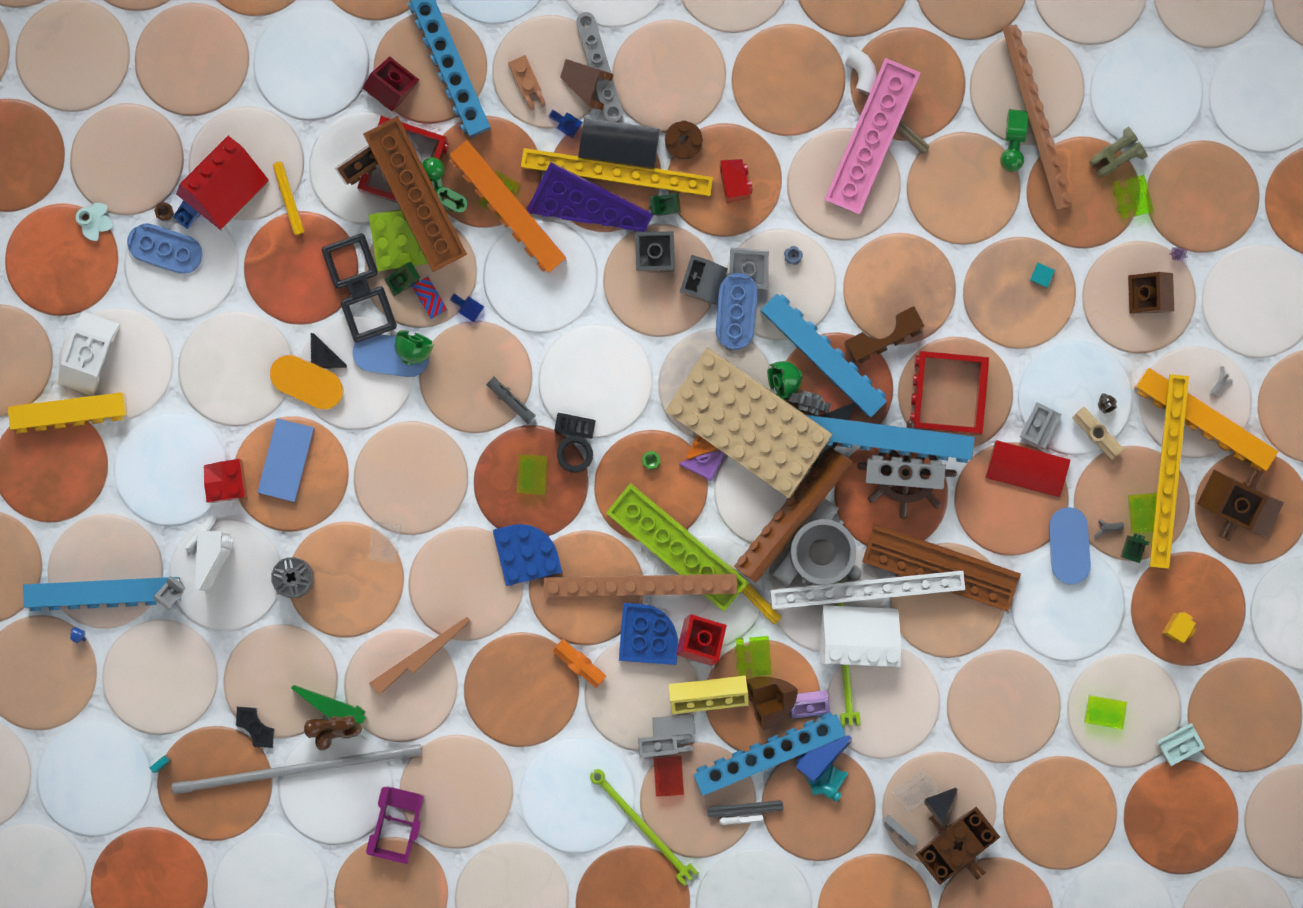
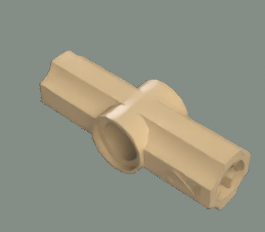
(1088, 424)

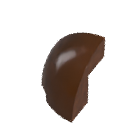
(771, 699)

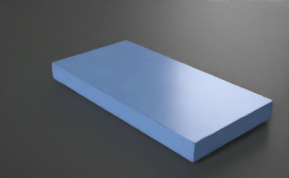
(285, 460)

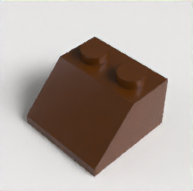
(1151, 293)

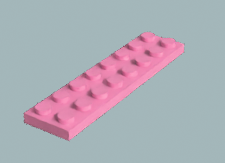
(872, 136)

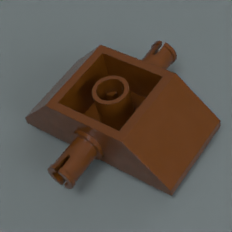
(1224, 492)
(975, 835)

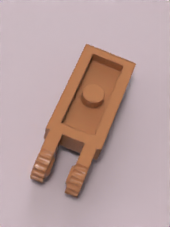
(526, 80)

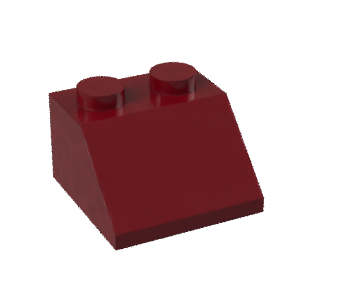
(390, 83)

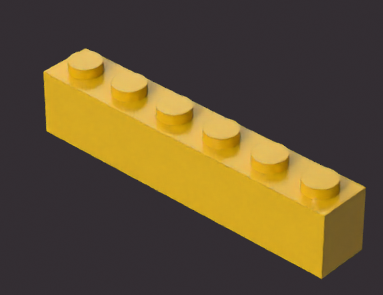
(67, 411)

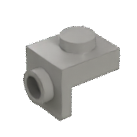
(170, 593)

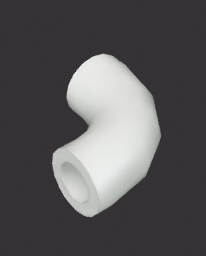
(864, 67)

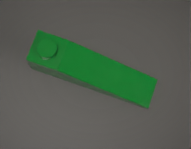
(330, 706)

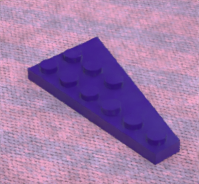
(579, 200)

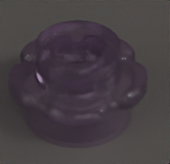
(1178, 253)

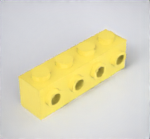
(708, 694)

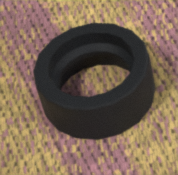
(589, 454)

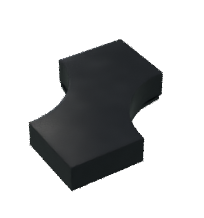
(261, 734)

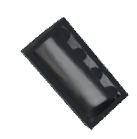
(619, 143)

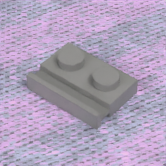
(1040, 425)
(905, 836)

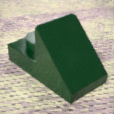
(402, 278)

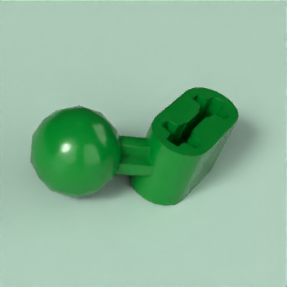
(1016, 131)
(435, 170)

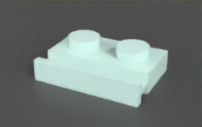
(1180, 744)

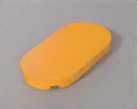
(306, 381)

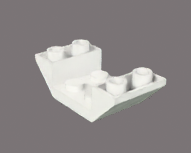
(86, 353)

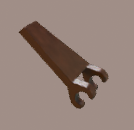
(583, 81)

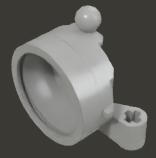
(820, 527)

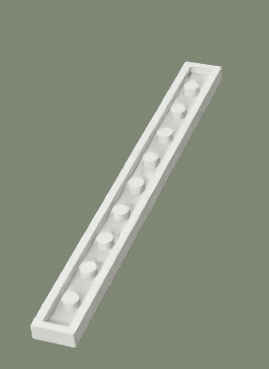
(867, 589)

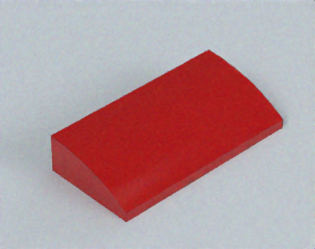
(1027, 468)

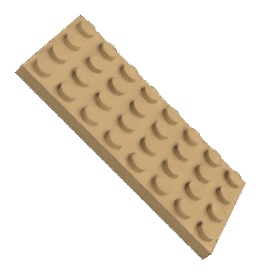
(748, 422)

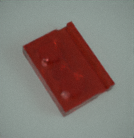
(668, 776)

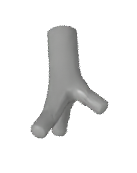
(1222, 381)

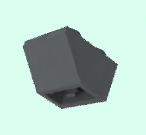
(703, 279)

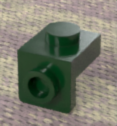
(665, 204)
(1134, 547)

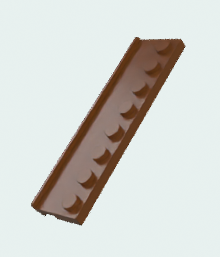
(793, 514)
(913, 556)

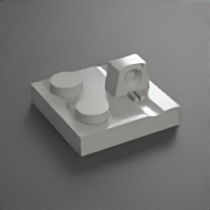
(752, 263)

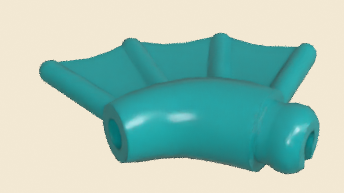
(829, 784)

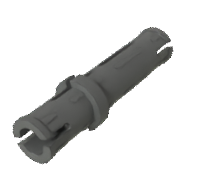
(514, 403)

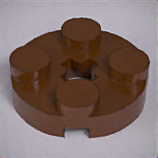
(694, 140)

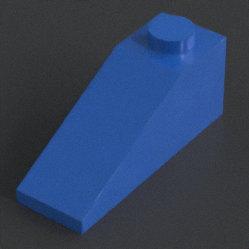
(819, 760)

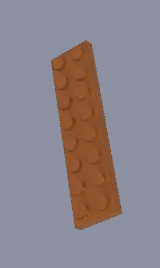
(414, 194)

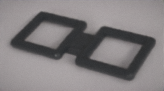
(359, 287)

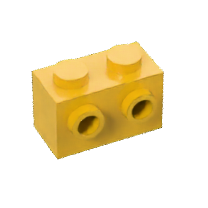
(1180, 627)

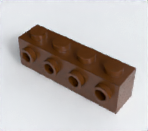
(356, 166)

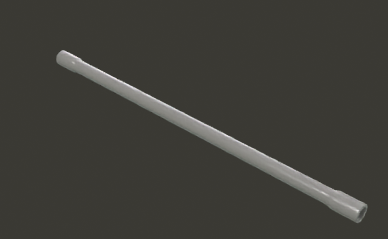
(188, 786)

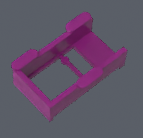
(400, 799)

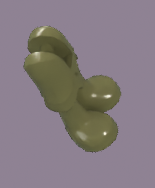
(1107, 153)

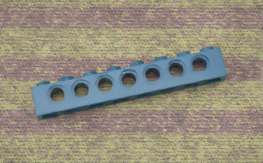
(480, 123)
(834, 732)

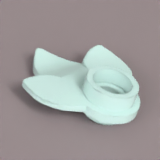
(96, 222)

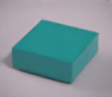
(1042, 275)
(158, 765)

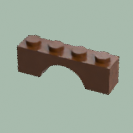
(863, 346)

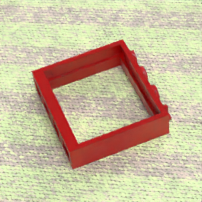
(441, 148)
(916, 399)

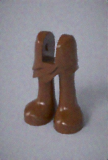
(332, 728)

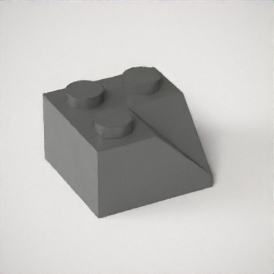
(655, 251)

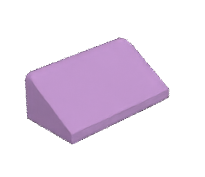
(811, 704)

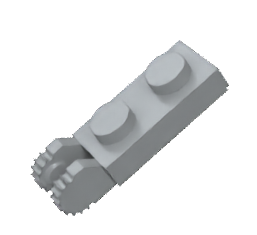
(662, 745)

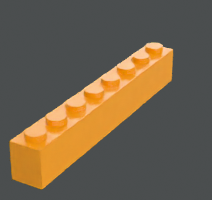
(1210, 423)

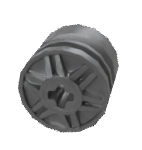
(303, 573)

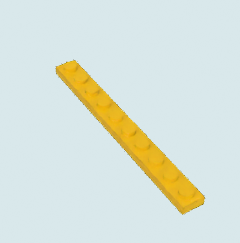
(620, 173)
(1169, 471)

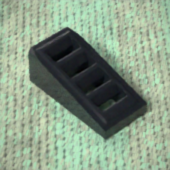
(560, 416)

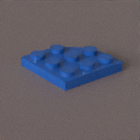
(525, 553)
(647, 635)

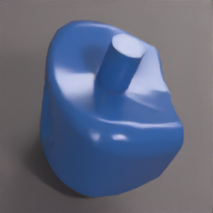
(77, 635)

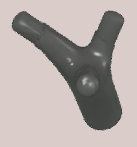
(1108, 527)

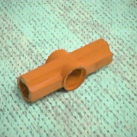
(579, 663)

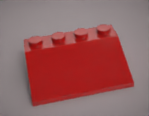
(222, 183)

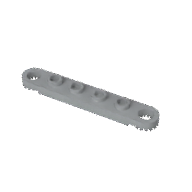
(597, 59)

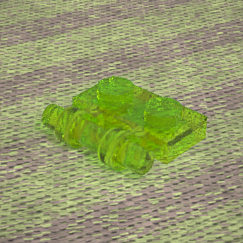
(1138, 194)
(759, 653)

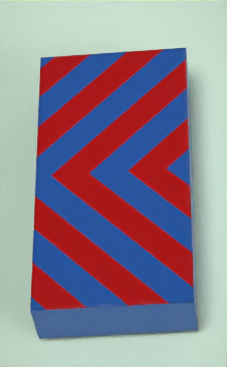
(429, 297)

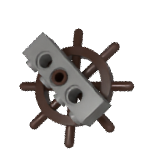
(905, 474)

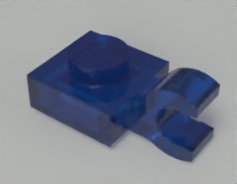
(567, 124)
(469, 308)

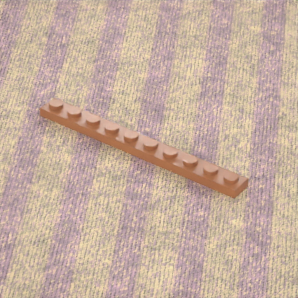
(1036, 116)
(640, 585)

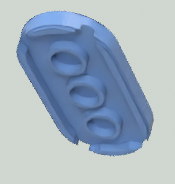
(164, 248)
(736, 311)
(379, 356)
(1069, 545)

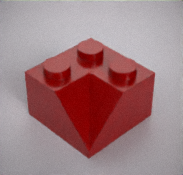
(735, 180)
(224, 481)
(701, 639)

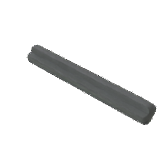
(741, 809)

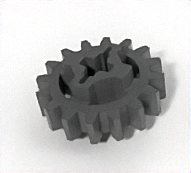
(809, 403)

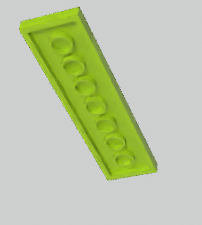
(671, 540)

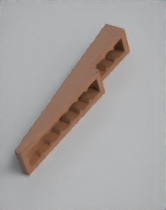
(417, 659)

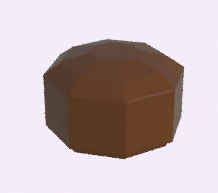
(164, 211)

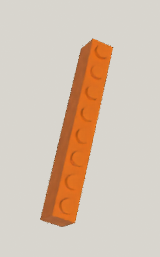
(508, 206)

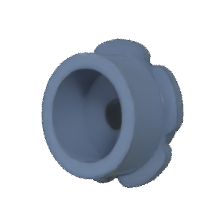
(793, 260)

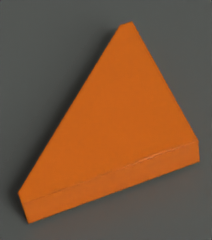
(700, 447)

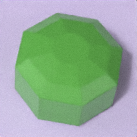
(651, 460)

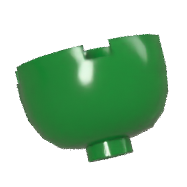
(412, 347)
(784, 378)

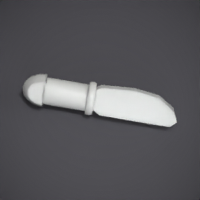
(206, 527)
(746, 818)

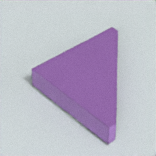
(704, 465)

